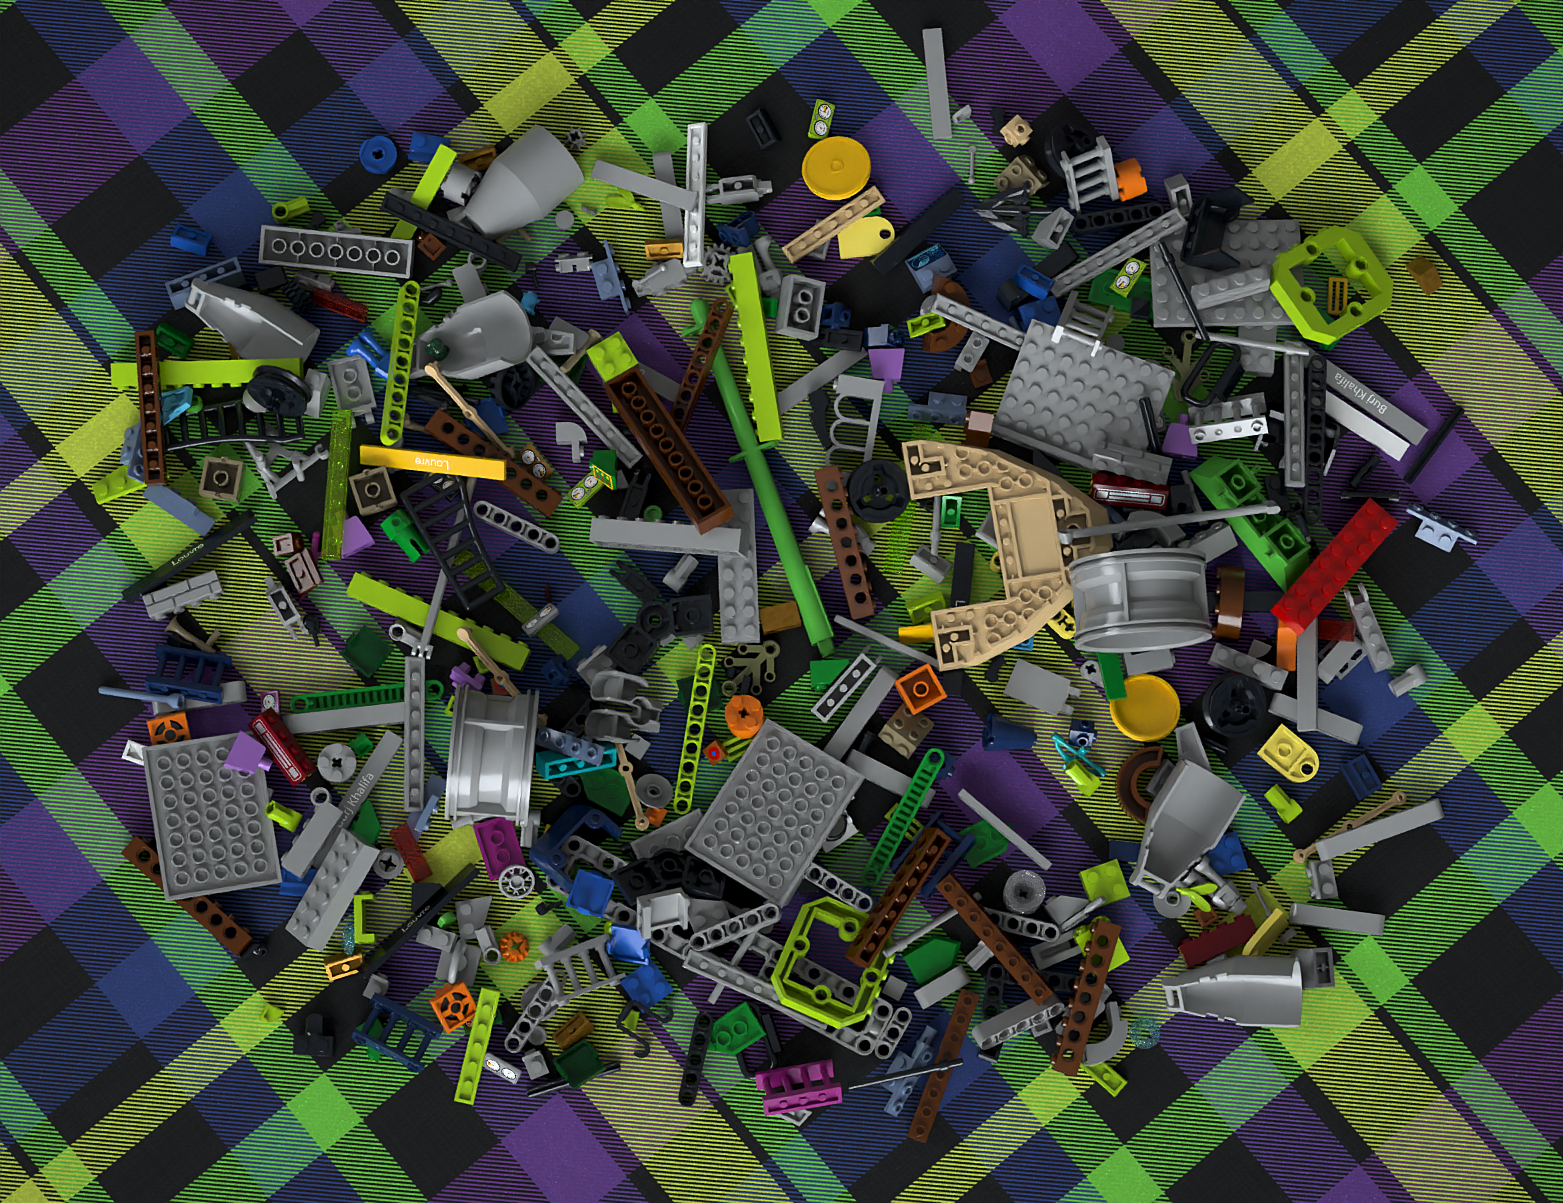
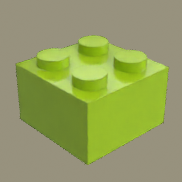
(612, 357)
(1105, 881)

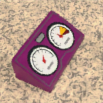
(271, 699)

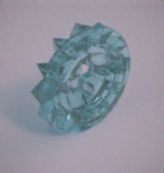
(348, 939)
(1135, 1033)

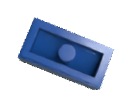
(191, 240)
(1033, 282)

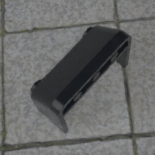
(1207, 228)
(1275, 425)

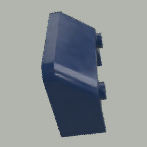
(546, 851)

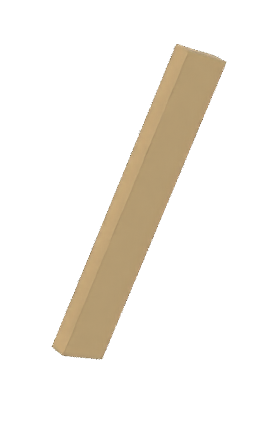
(833, 224)

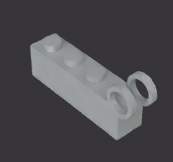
(468, 279)
(1211, 542)
(1368, 629)
(845, 685)
(314, 836)

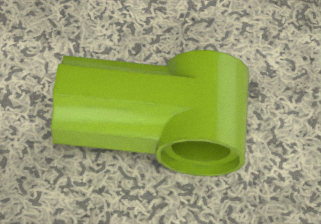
(292, 208)
(1085, 780)
(1286, 808)
(285, 817)

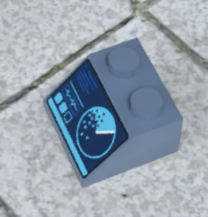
(930, 263)

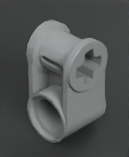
(1094, 676)

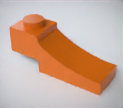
(1285, 647)

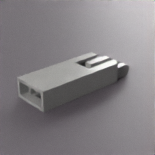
(1053, 952)

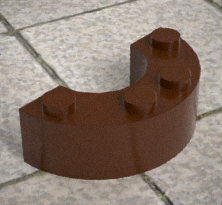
(951, 334)
(978, 428)
(1230, 602)
(1126, 782)

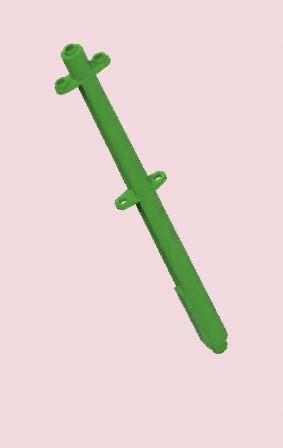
(797, 572)

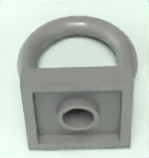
(460, 964)

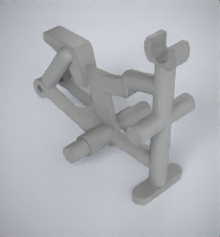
(263, 463)

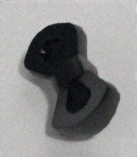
(998, 116)
(317, 219)
(175, 641)
(991, 674)

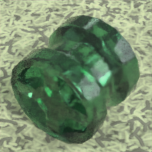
(437, 349)

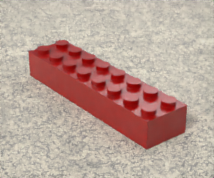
(1334, 566)

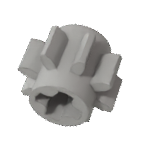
(572, 134)

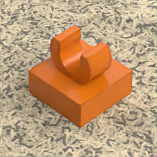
(655, 815)

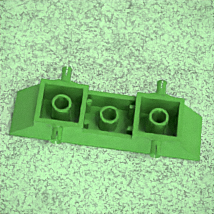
(1271, 540)

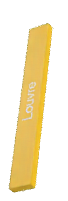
(433, 462)

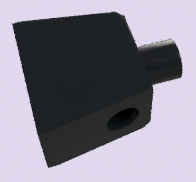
(1177, 495)

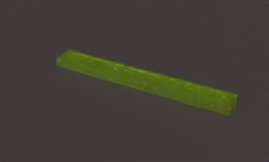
(336, 485)
(903, 524)
(521, 609)

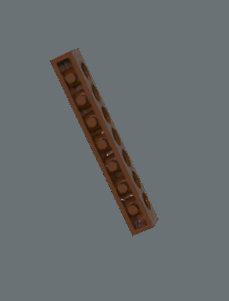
(151, 408)
(822, 477)
(545, 507)
(897, 897)
(995, 938)
(236, 944)
(1071, 1065)
(938, 1080)

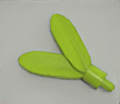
(625, 202)
(1195, 893)

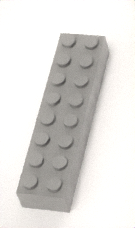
(336, 251)
(668, 537)
(739, 577)

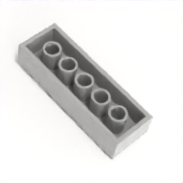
(332, 889)

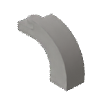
(1167, 536)
(1114, 1039)

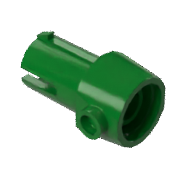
(401, 530)

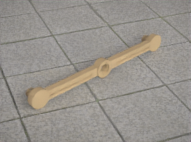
(467, 410)
(465, 635)
(1398, 798)
(641, 821)

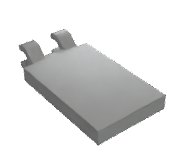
(353, 387)
(1040, 688)

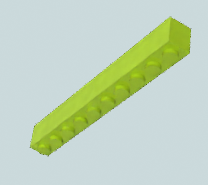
(757, 347)
(202, 372)
(447, 623)

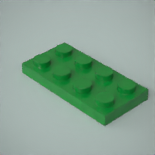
(1102, 295)

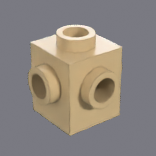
(1016, 131)

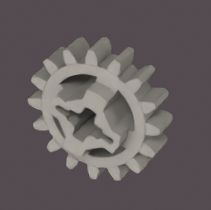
(713, 258)

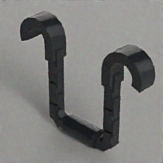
(1304, 529)
(625, 1012)

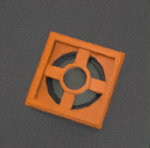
(168, 728)
(452, 1004)

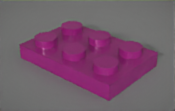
(498, 846)

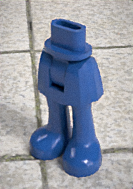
(357, 347)

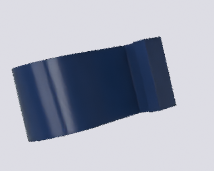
(739, 229)
(883, 337)

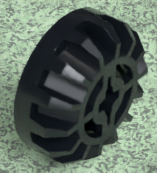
(516, 386)

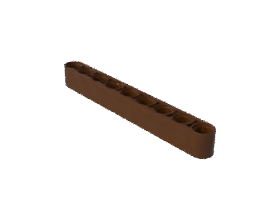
(703, 370)

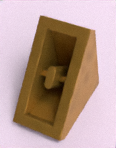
(1424, 274)

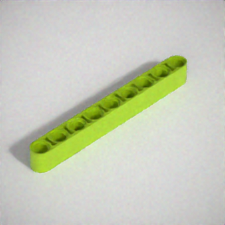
(395, 369)
(694, 719)

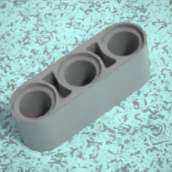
(1337, 659)
(942, 987)
(894, 1023)

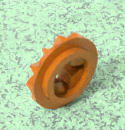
(506, 944)

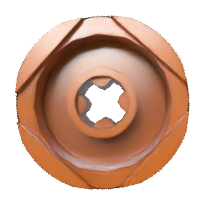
(1129, 179)
(739, 707)

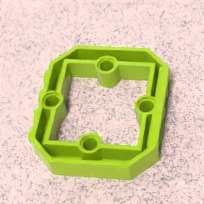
(1299, 300)
(804, 999)

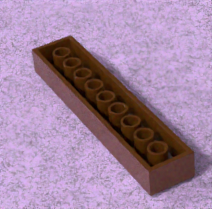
(668, 450)

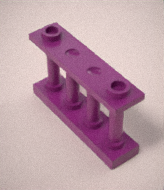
(798, 1099)

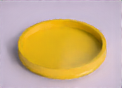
(836, 168)
(1149, 709)

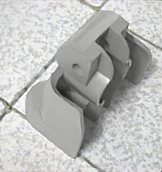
(616, 726)

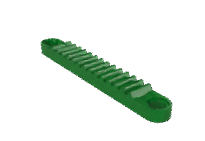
(359, 697)
(903, 816)

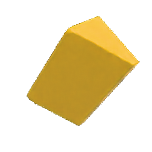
(915, 634)

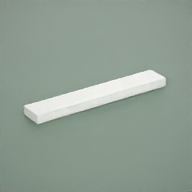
(1362, 425)

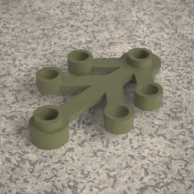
(1185, 368)
(753, 666)

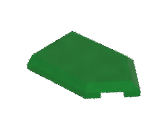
(607, 789)
(989, 843)
(932, 958)
(736, 1030)

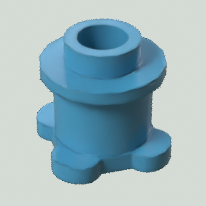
(529, 302)

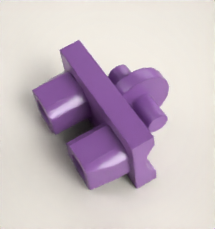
(460, 675)

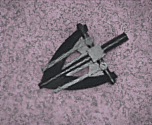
(991, 210)
(437, 396)

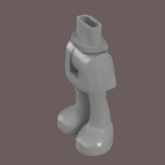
(770, 280)
(866, 544)
(1225, 896)

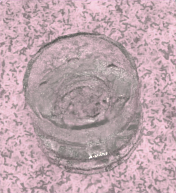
(1026, 882)

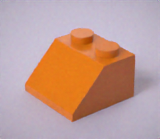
(920, 689)

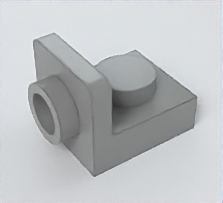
(378, 984)
(535, 1064)

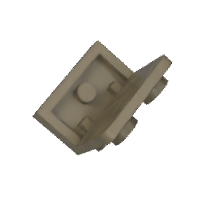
(1021, 171)
(906, 730)

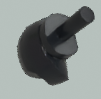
(311, 623)

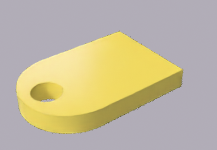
(864, 237)
(1288, 755)
(1266, 934)

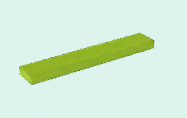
(427, 187)
(477, 1045)

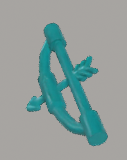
(1058, 740)

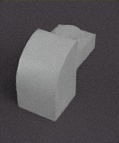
(571, 434)

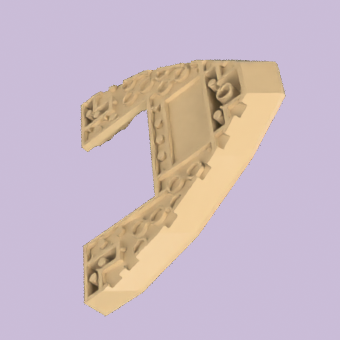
(1026, 516)

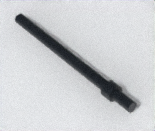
(1169, 260)
(942, 1066)

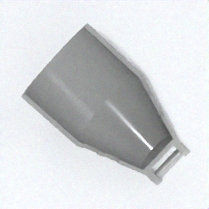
(522, 185)
(252, 322)
(481, 339)
(1183, 824)
(1241, 989)

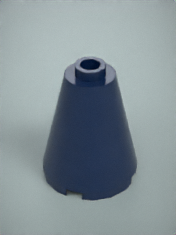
(1006, 734)

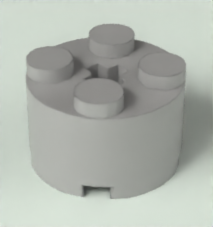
(460, 183)
(338, 752)

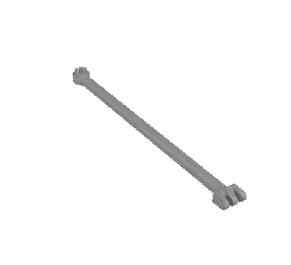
(1067, 535)
(428, 629)

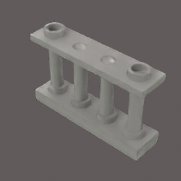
(1107, 175)
(1069, 312)
(1233, 407)
(565, 957)

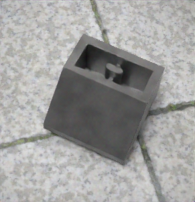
(1316, 967)

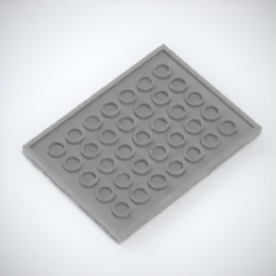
(1249, 242)
(1076, 398)
(774, 813)
(209, 819)

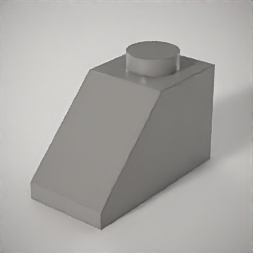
(1179, 194)
(1053, 229)
(1064, 907)

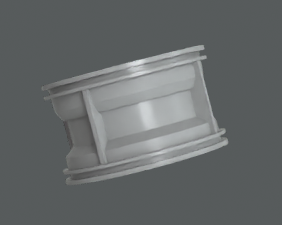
(1140, 600)
(491, 755)

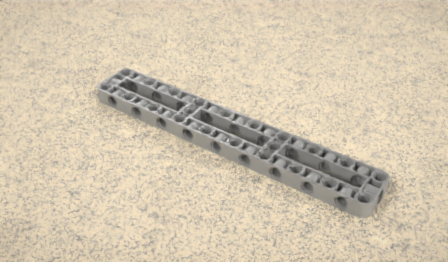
(760, 946)

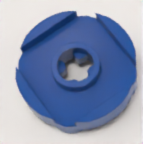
(374, 145)

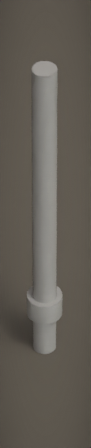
(1289, 349)
(935, 535)
(902, 943)
(736, 959)

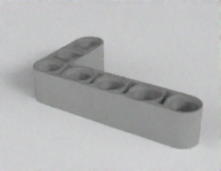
(838, 891)

